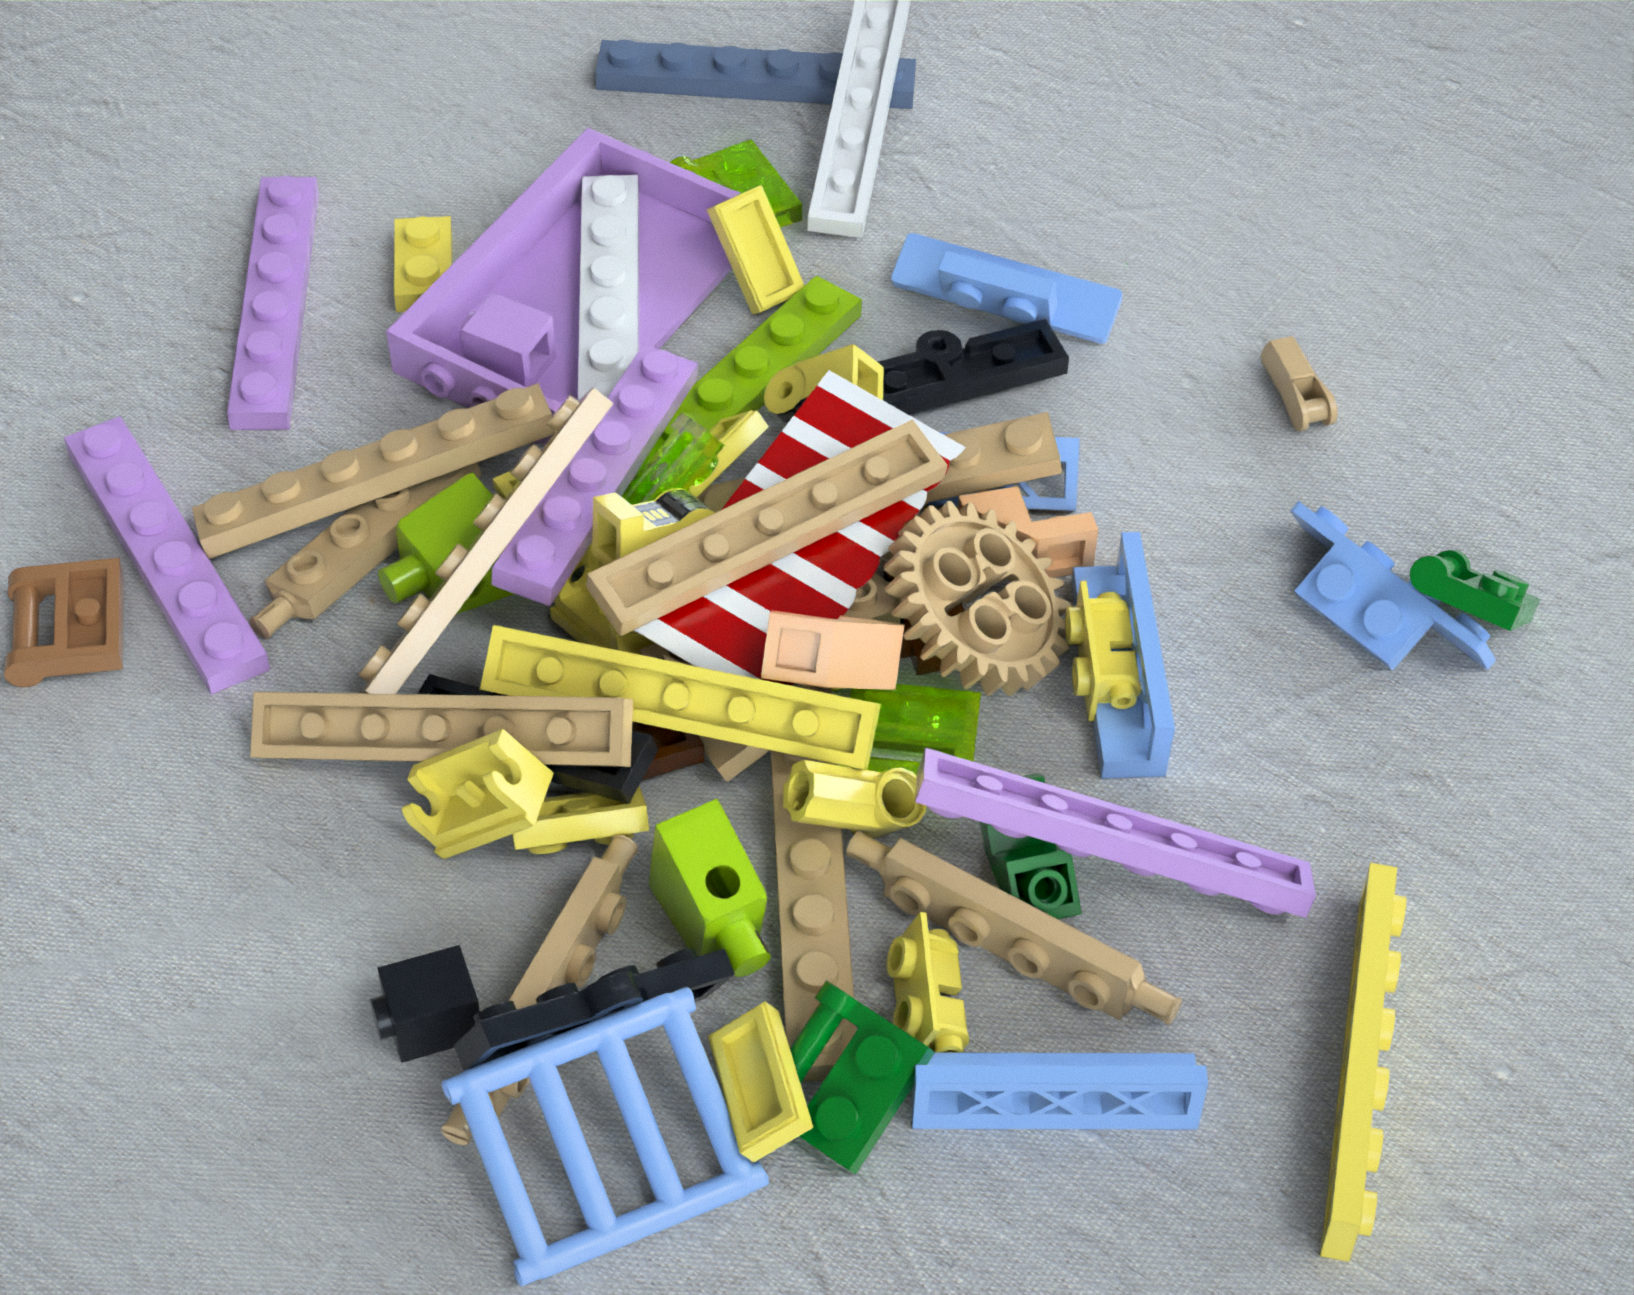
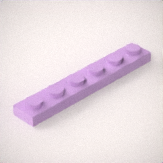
(273, 305)
(561, 524)
(167, 555)
(1113, 832)

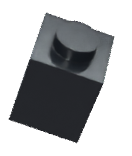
(425, 1003)

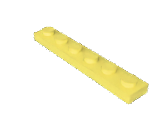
(686, 696)
(1362, 1084)

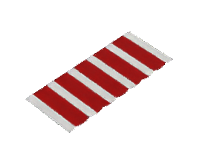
(821, 580)

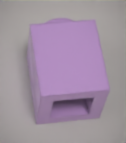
(509, 339)

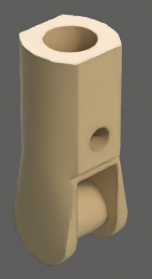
(1297, 384)

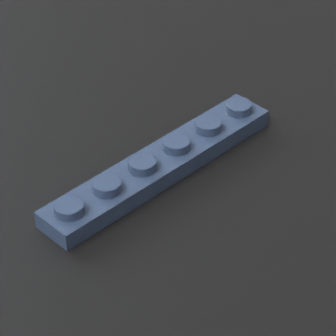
(732, 72)

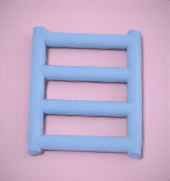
(604, 1229)

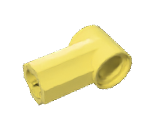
(852, 798)

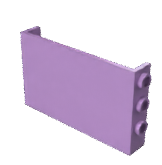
(535, 260)

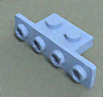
(1006, 288)
(1373, 604)

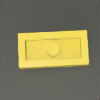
(420, 256)
(582, 818)

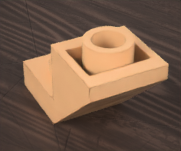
(1065, 539)
(832, 651)

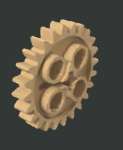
(1003, 637)

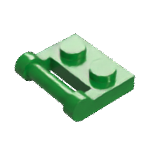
(1492, 597)
(865, 1081)

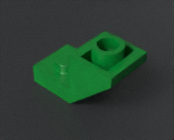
(1033, 870)

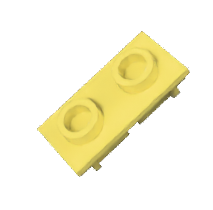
(1098, 672)
(922, 968)

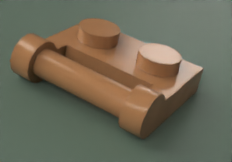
(85, 620)

